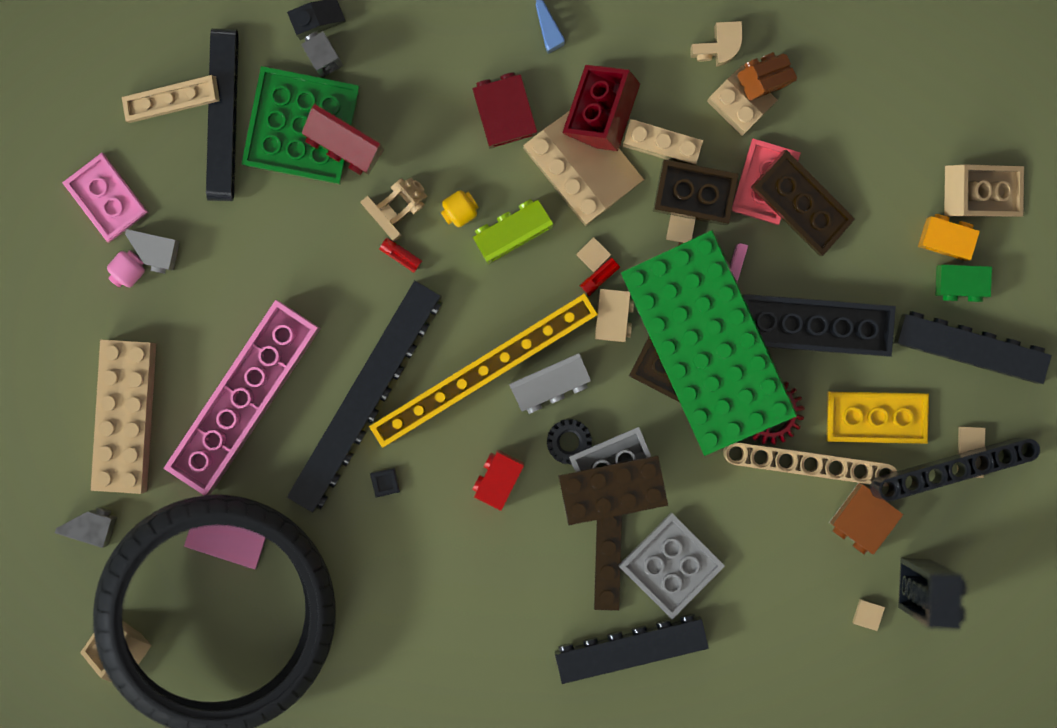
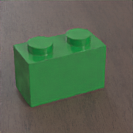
(963, 281)

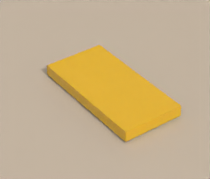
(877, 417)

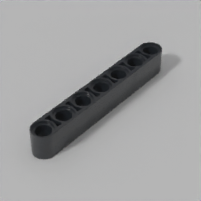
(222, 116)
(966, 468)

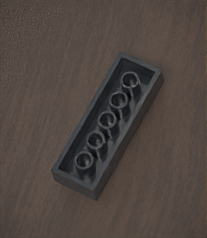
(823, 325)
(931, 593)

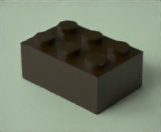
(695, 192)

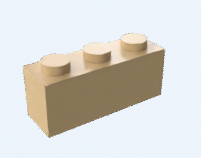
(662, 143)

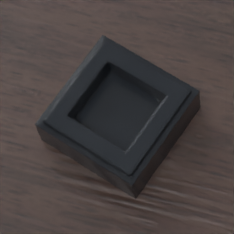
(385, 482)

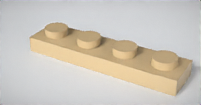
(170, 99)

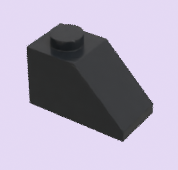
(315, 17)

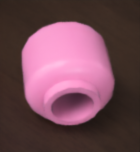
(125, 269)

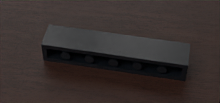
(971, 348)
(631, 649)

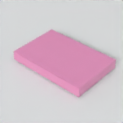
(105, 197)
(227, 543)

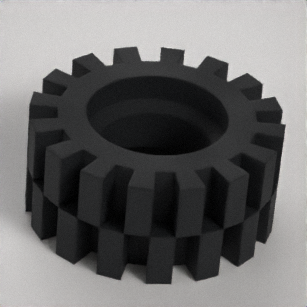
(558, 430)

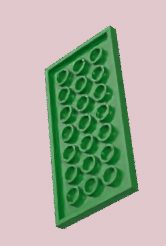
(709, 343)

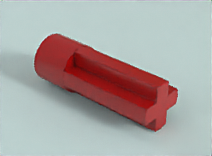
(400, 255)
(592, 283)

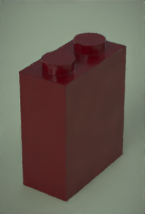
(504, 110)

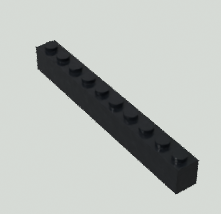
(364, 396)

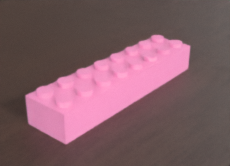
(242, 398)

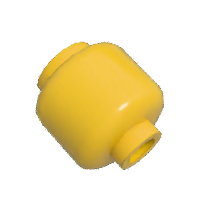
(459, 208)

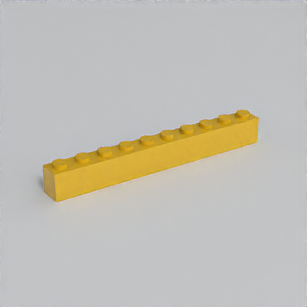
(483, 370)

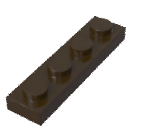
(606, 563)

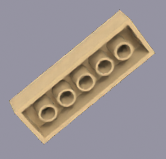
(123, 416)

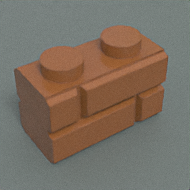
(766, 76)

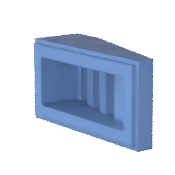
(551, 34)

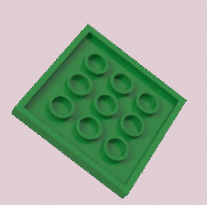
(279, 116)

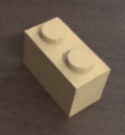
(613, 315)

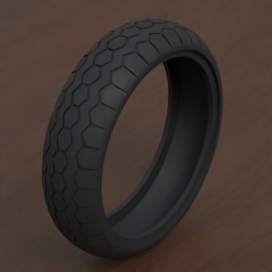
(247, 710)

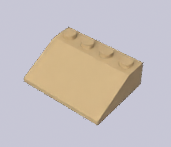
(582, 175)

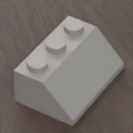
(550, 383)
(615, 450)

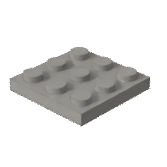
(671, 565)

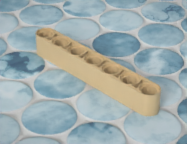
(797, 463)

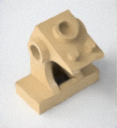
(385, 216)

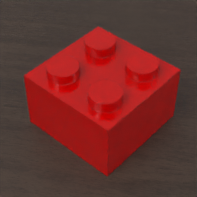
(498, 480)

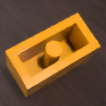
(949, 238)

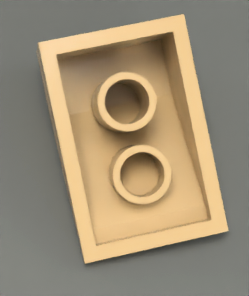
(984, 191)

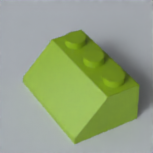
(512, 230)

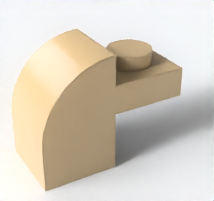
(726, 46)

